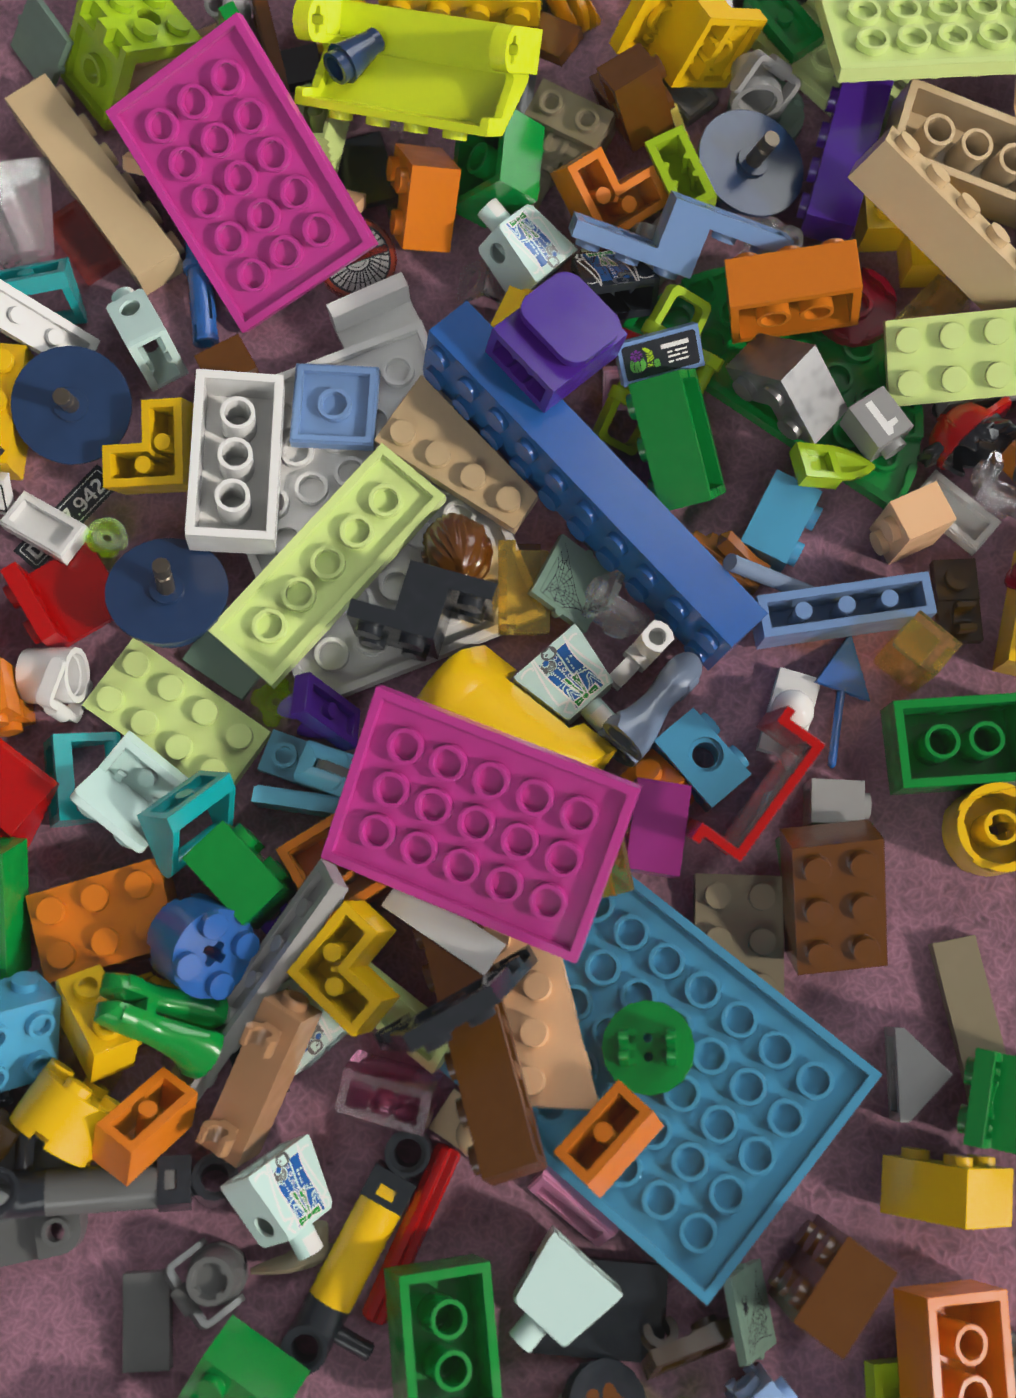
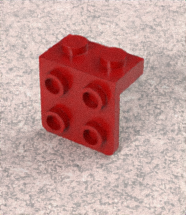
(60, 599)

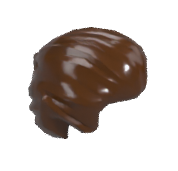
(458, 545)

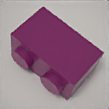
(658, 828)

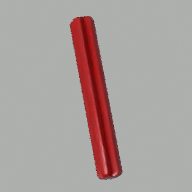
(414, 1225)

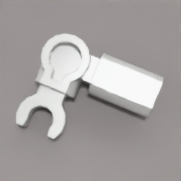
(642, 652)

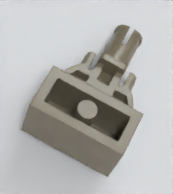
(571, 128)

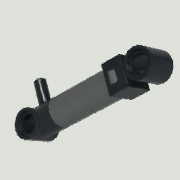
(87, 1190)

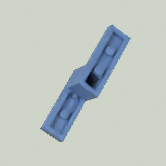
(677, 236)

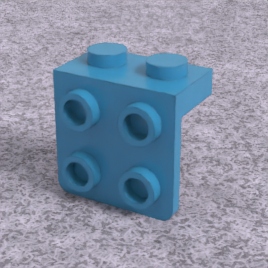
(27, 1027)

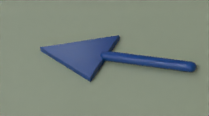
(846, 677)

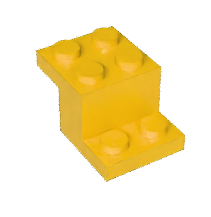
(690, 37)

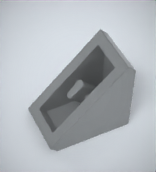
(911, 1074)

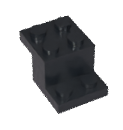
(424, 611)

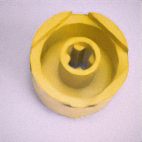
(968, 833)
(63, 1112)

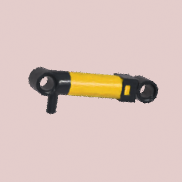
(355, 1257)

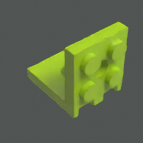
(112, 40)

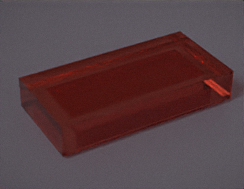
(83, 243)

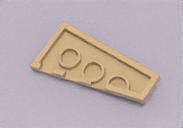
(455, 457)

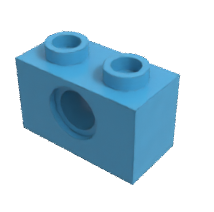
(695, 732)

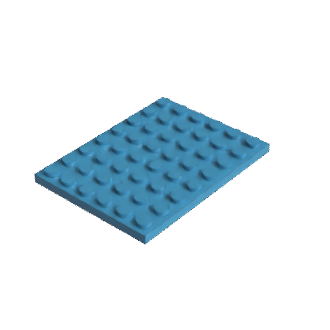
(745, 1120)

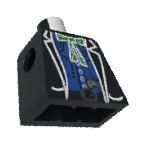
(623, 287)

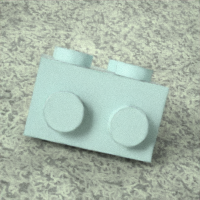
(125, 786)

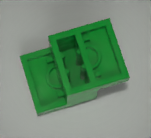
(991, 1108)

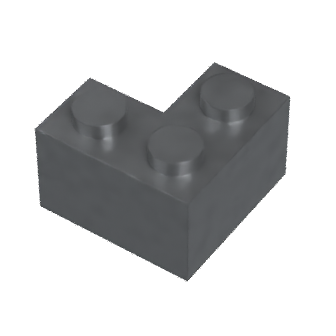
(792, 382)

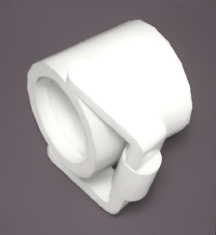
(55, 678)

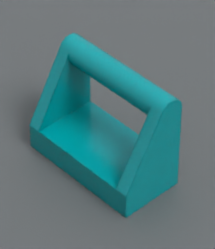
(49, 277)
(59, 766)
(169, 814)

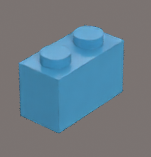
(781, 520)

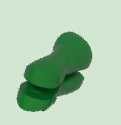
(184, 1034)

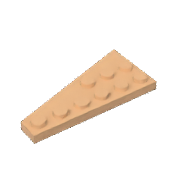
(548, 1033)

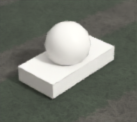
(797, 692)

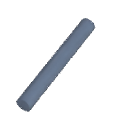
(762, 574)

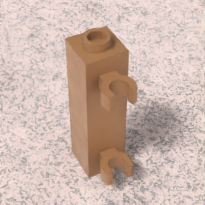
(260, 1077)

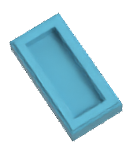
(294, 801)

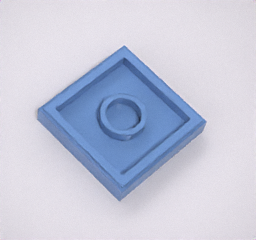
(335, 407)

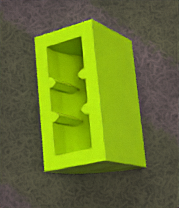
(680, 166)

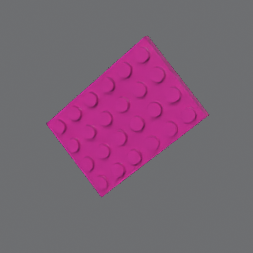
(241, 174)
(480, 822)

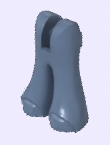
(638, 725)

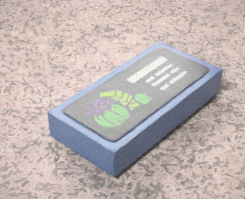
(660, 353)

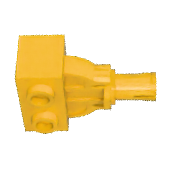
(97, 1048)

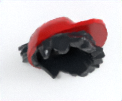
(968, 435)

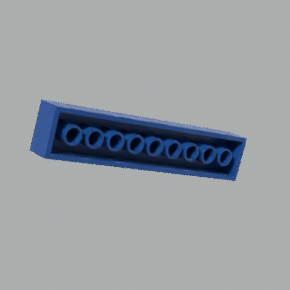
(592, 493)

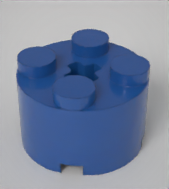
(201, 946)

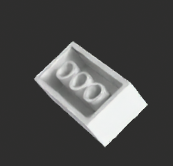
(235, 462)

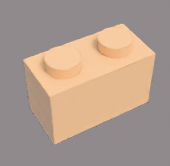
(911, 523)

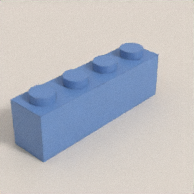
(842, 609)

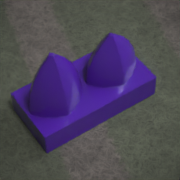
(322, 712)

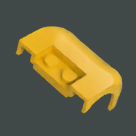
(479, 687)

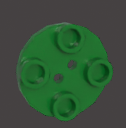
(670, 1045)

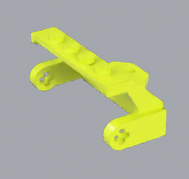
(431, 73)

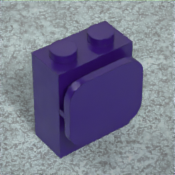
(556, 339)

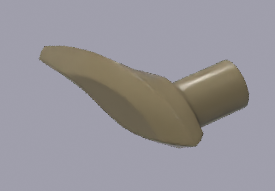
(289, 1263)

